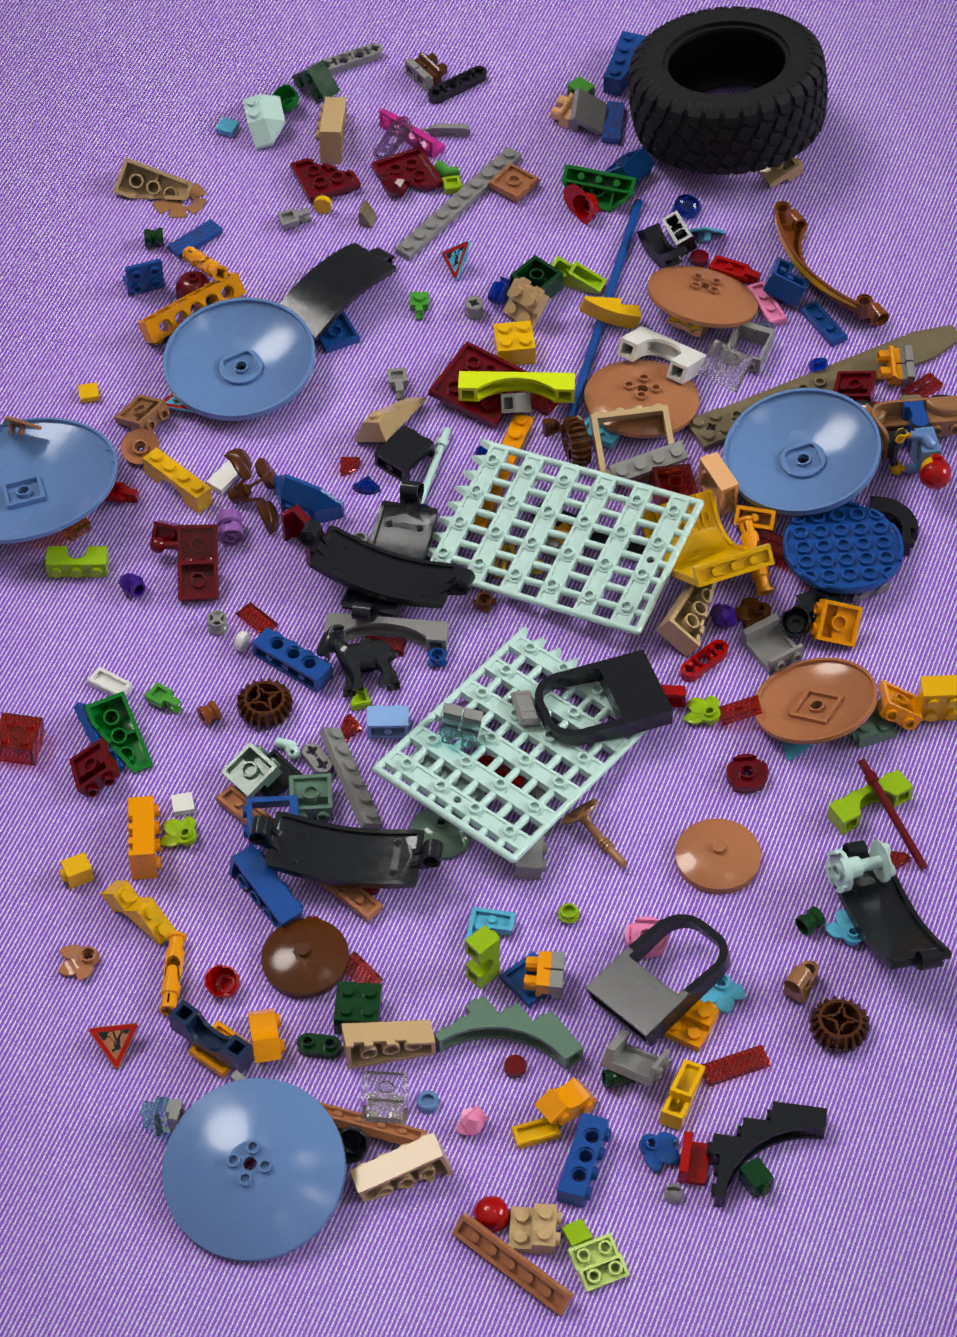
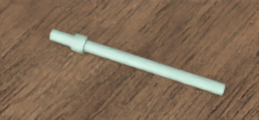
(441, 445)

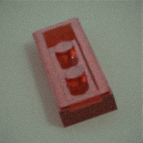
(735, 1065)

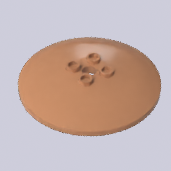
(702, 296)
(641, 384)
(793, 694)

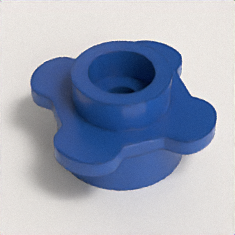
(437, 653)

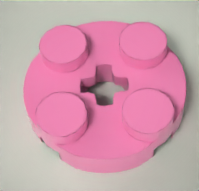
(638, 928)

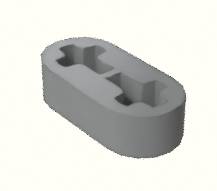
(321, 758)

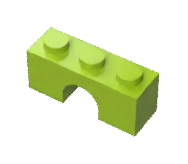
(92, 564)
(485, 953)

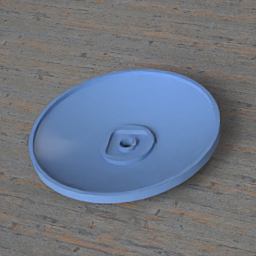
(233, 333)
(796, 425)
(263, 1209)

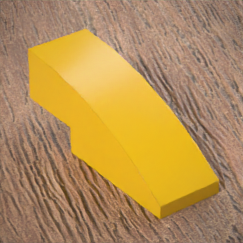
(611, 311)
(682, 1094)

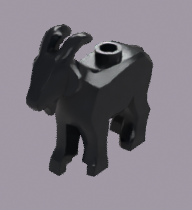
(360, 658)

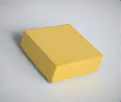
(88, 392)

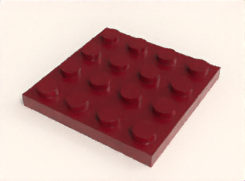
(473, 359)

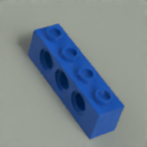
(292, 659)
(589, 1128)

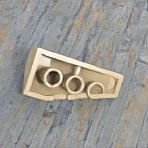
(147, 182)
(387, 420)

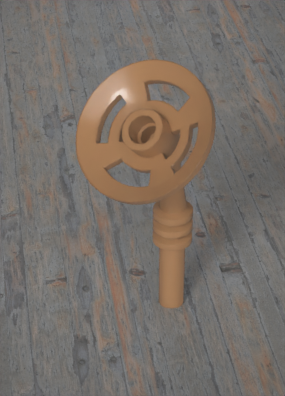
(583, 817)

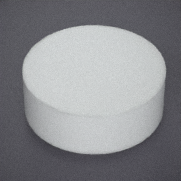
(242, 641)

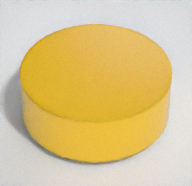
(322, 204)

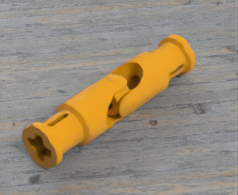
(205, 264)
(751, 539)
(170, 986)

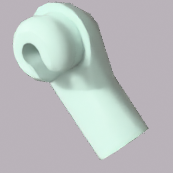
(291, 747)

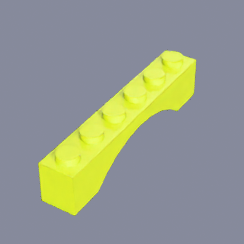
(481, 384)

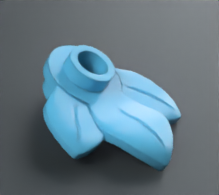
(843, 929)
(725, 996)

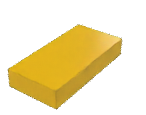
(534, 1133)

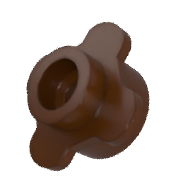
(484, 601)

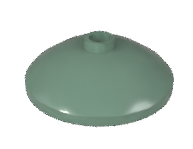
(453, 839)

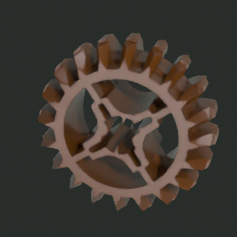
(576, 440)
(264, 703)
(825, 1024)

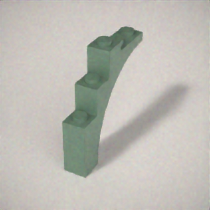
(514, 1024)

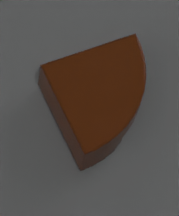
(550, 426)

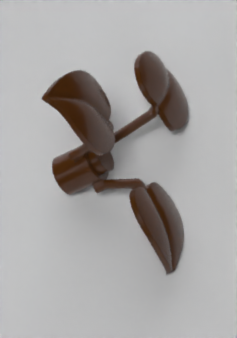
(241, 492)

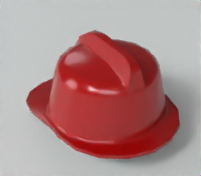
(580, 203)

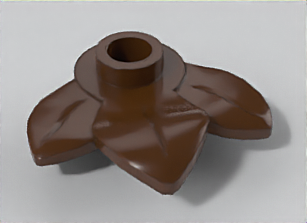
(751, 611)

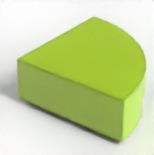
(360, 700)

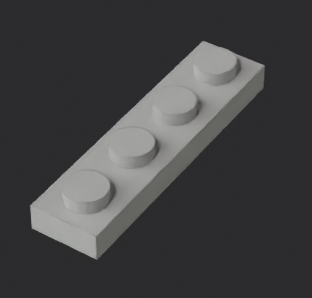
(642, 464)

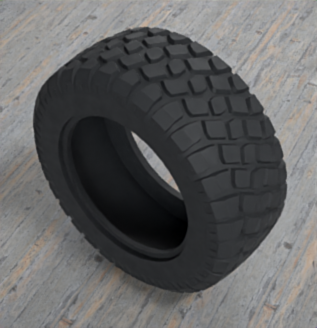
(728, 130)

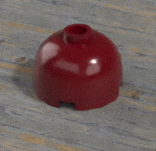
(190, 282)

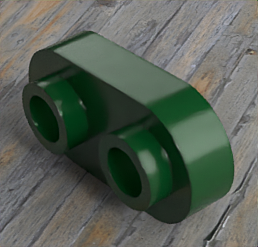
(318, 1046)

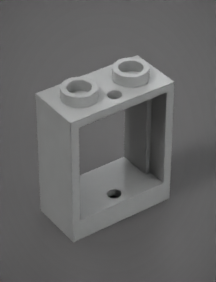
(764, 336)

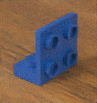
(144, 277)

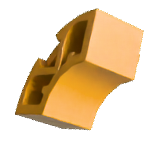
(265, 1035)
(566, 1102)

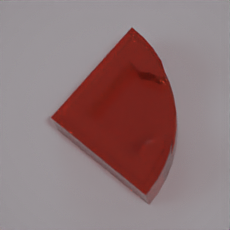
(348, 465)
(350, 727)
(899, 859)

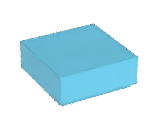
(227, 127)

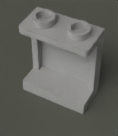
(771, 645)
(633, 1061)

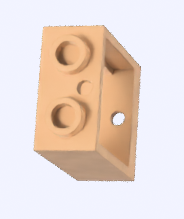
(716, 476)

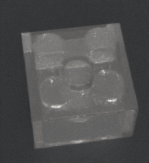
(725, 365)
(384, 1097)

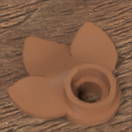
(76, 961)

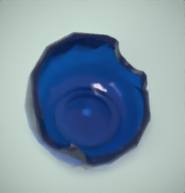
(687, 206)
(498, 291)

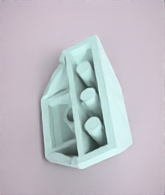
(264, 119)

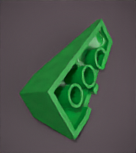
(117, 725)

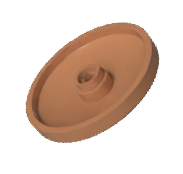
(717, 856)

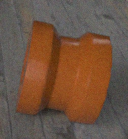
(209, 713)

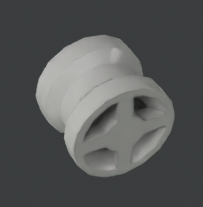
(474, 307)
(220, 619)

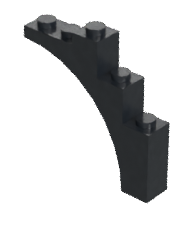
(782, 1124)

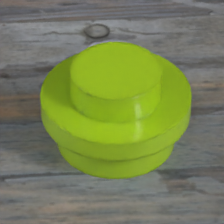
(568, 913)

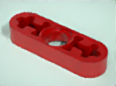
(707, 652)

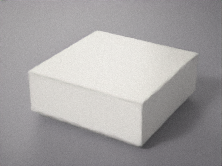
(183, 804)

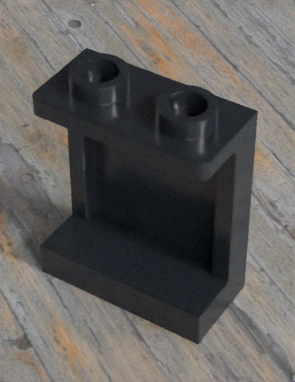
(403, 452)

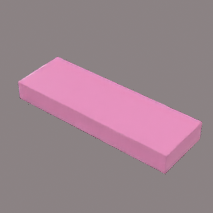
(768, 305)

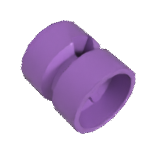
(229, 527)

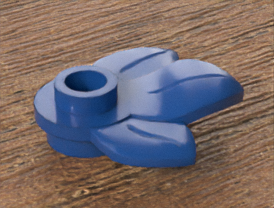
(662, 1152)

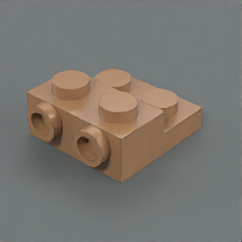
(143, 413)

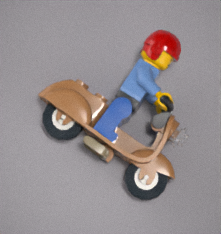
(920, 423)

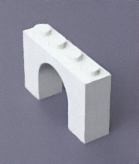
(643, 342)

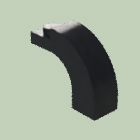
(658, 247)
(900, 516)

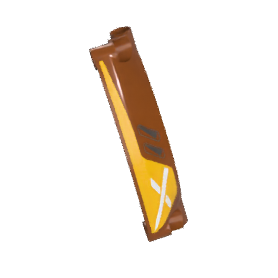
(791, 231)

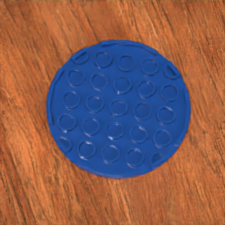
(843, 549)

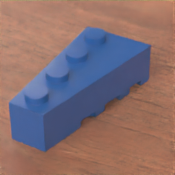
(617, 73)
(265, 886)

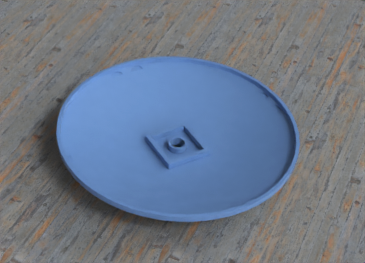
(62, 470)

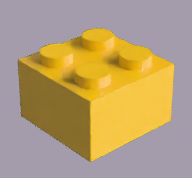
(515, 342)
(938, 697)

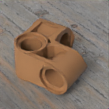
(801, 981)

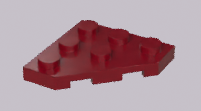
(412, 167)
(323, 179)

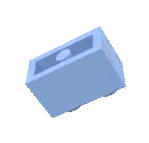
(387, 721)

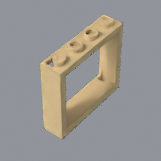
(620, 414)

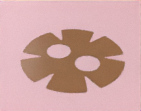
(179, 210)

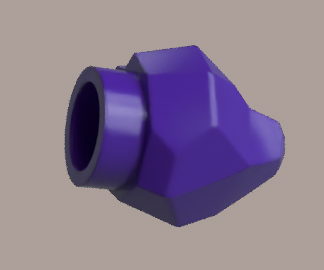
(132, 585)
(723, 616)

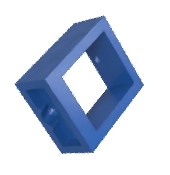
(267, 802)

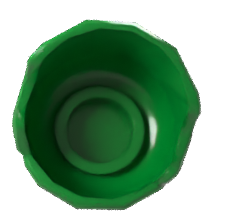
(288, 96)

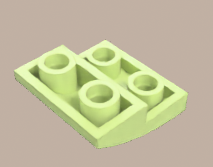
(598, 1262)

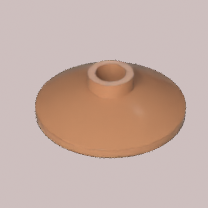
(134, 441)

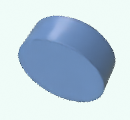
(427, 1102)

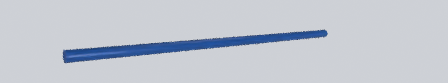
(610, 291)

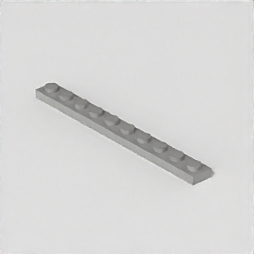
(455, 205)

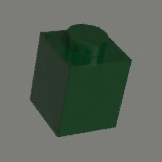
(756, 1178)

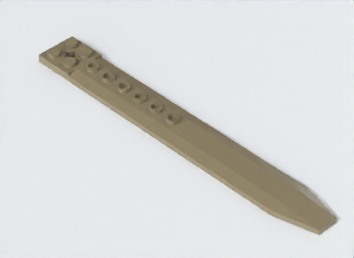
(926, 346)

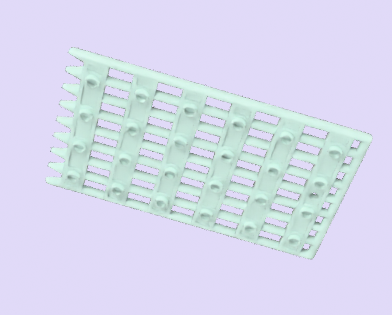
(574, 542)
(506, 752)

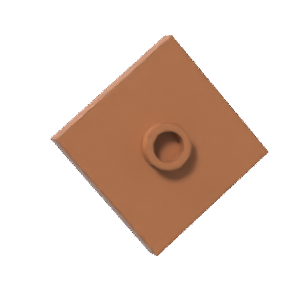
(513, 182)

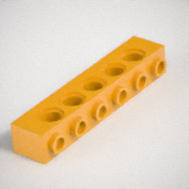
(151, 324)

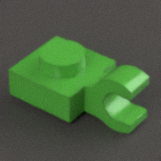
(419, 301)
(161, 696)

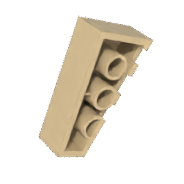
(386, 1042)
(401, 1168)

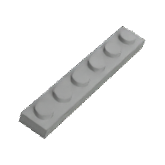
(350, 778)

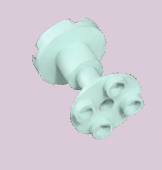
(843, 870)

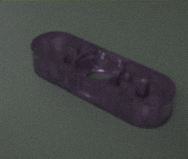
(392, 132)

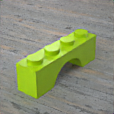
(846, 812)

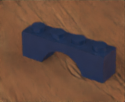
(192, 1025)

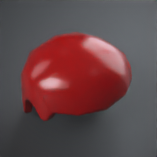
(222, 981)
(492, 1213)

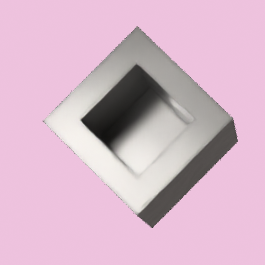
(516, 403)

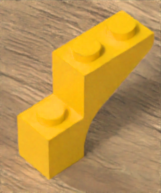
(141, 910)

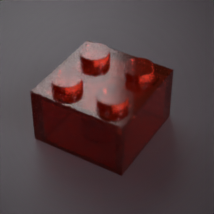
(672, 478)
(20, 738)

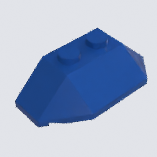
(310, 498)

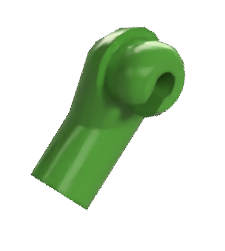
(444, 170)

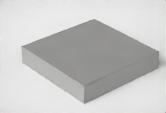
(588, 111)

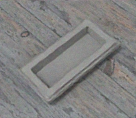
(525, 708)

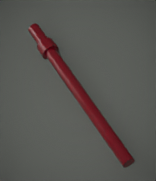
(872, 779)

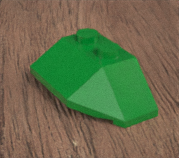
(608, 187)

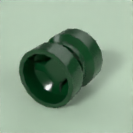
(153, 237)
(812, 919)

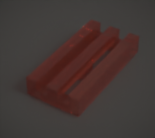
(925, 389)
(740, 710)

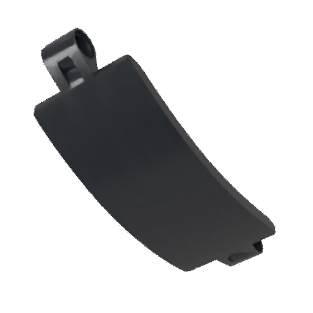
(336, 284)
(402, 529)
(382, 572)
(345, 853)
(889, 921)

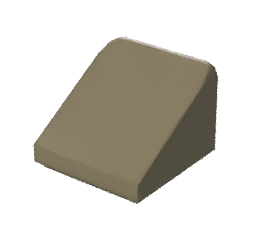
(366, 215)

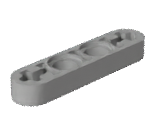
(369, 52)

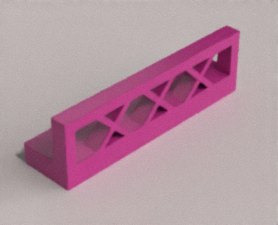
(415, 138)

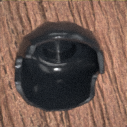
(796, 622)
(355, 1143)

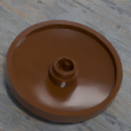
(305, 958)

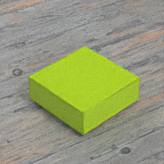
(451, 184)
(576, 1233)

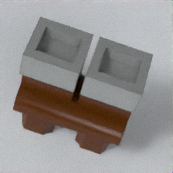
(425, 70)

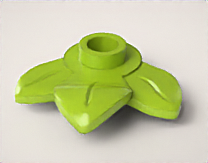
(703, 711)
(179, 832)

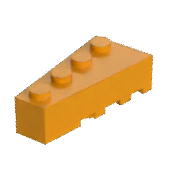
(142, 837)

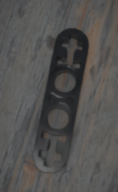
(440, 94)

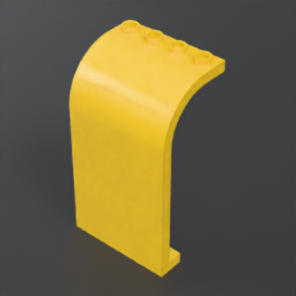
(709, 551)

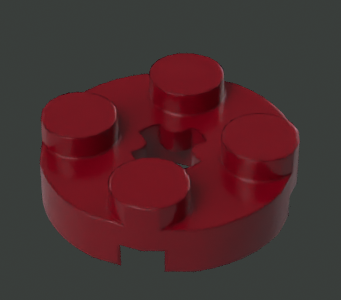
(743, 783)

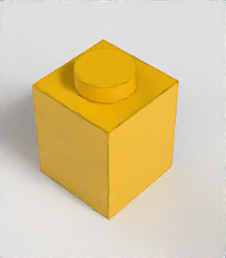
(76, 870)

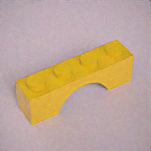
(192, 490)

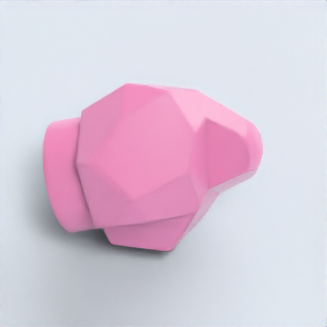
(471, 1121)

